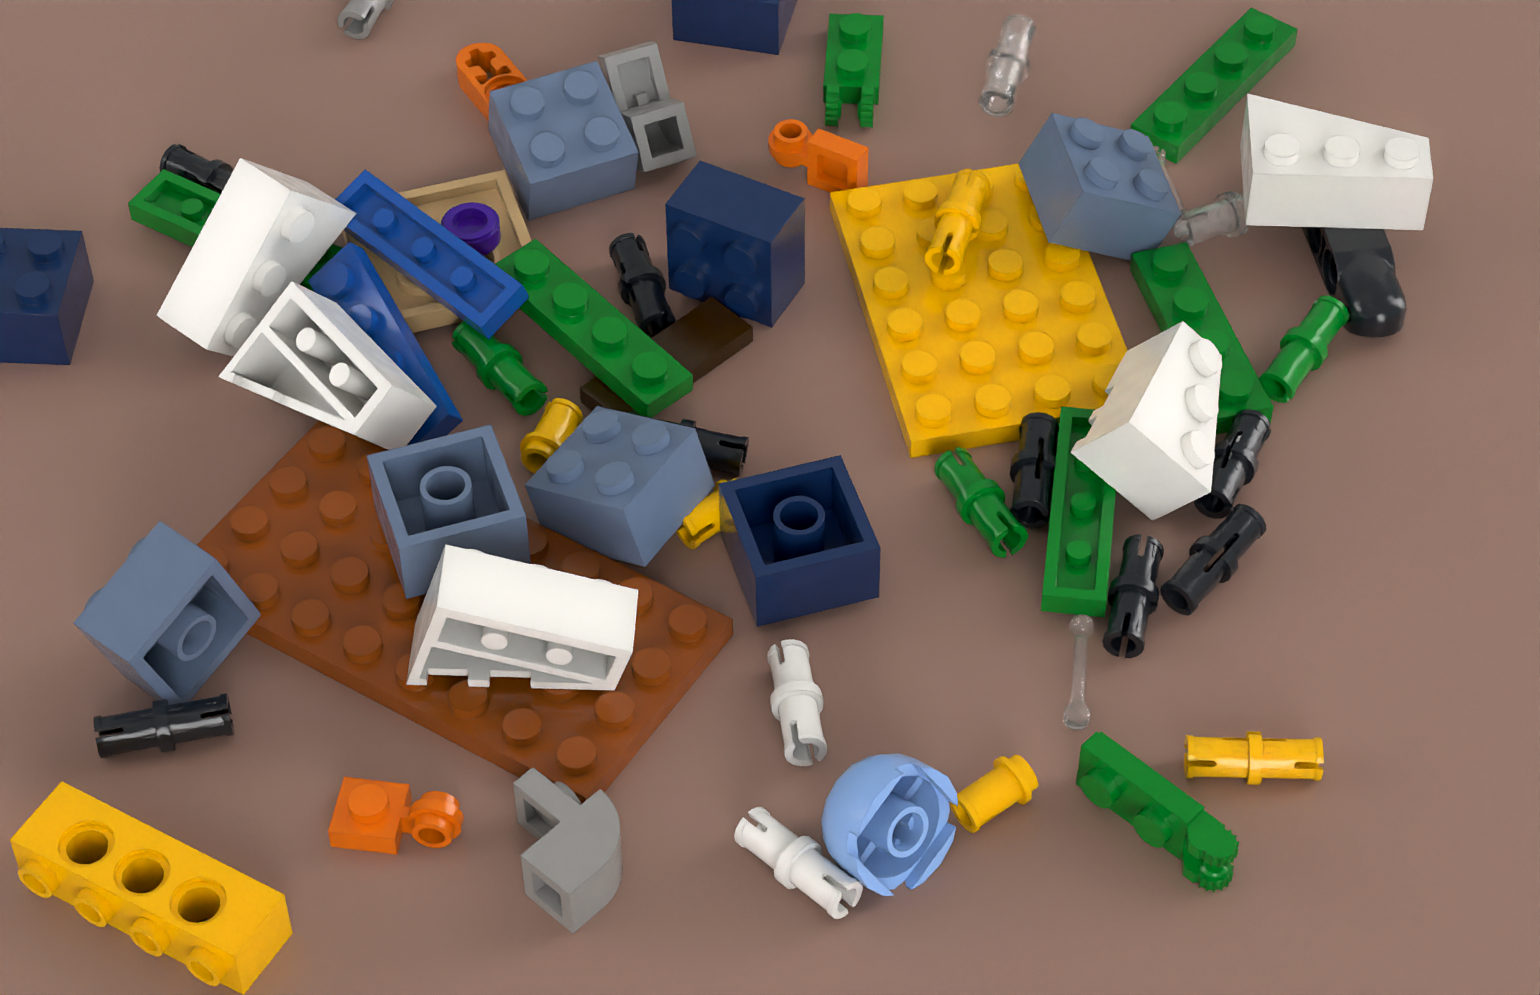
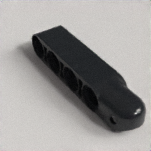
(1362, 275)

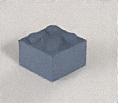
(562, 140)
(1098, 187)
(621, 484)
(447, 494)
(167, 616)

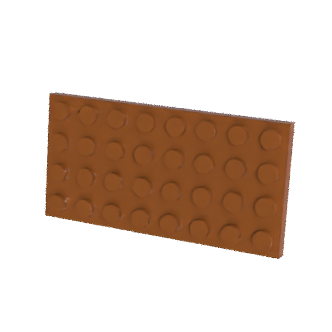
(331, 598)

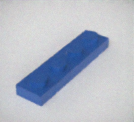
(431, 255)
(361, 293)

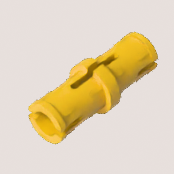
(957, 221)
(1253, 757)

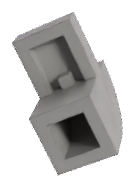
(652, 117)
(577, 852)

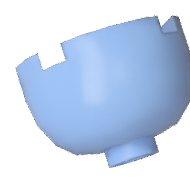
(889, 821)

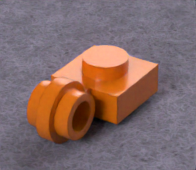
(830, 159)
(377, 813)

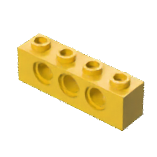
(129, 857)

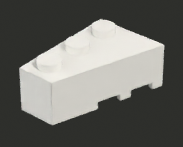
(1330, 170)
(247, 254)
(328, 368)
(1158, 423)
(521, 621)

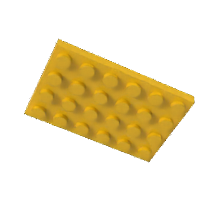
(996, 339)

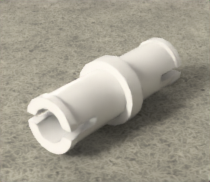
(796, 703)
(798, 862)

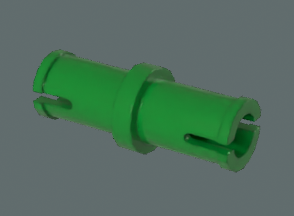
(1304, 348)
(501, 369)
(980, 502)

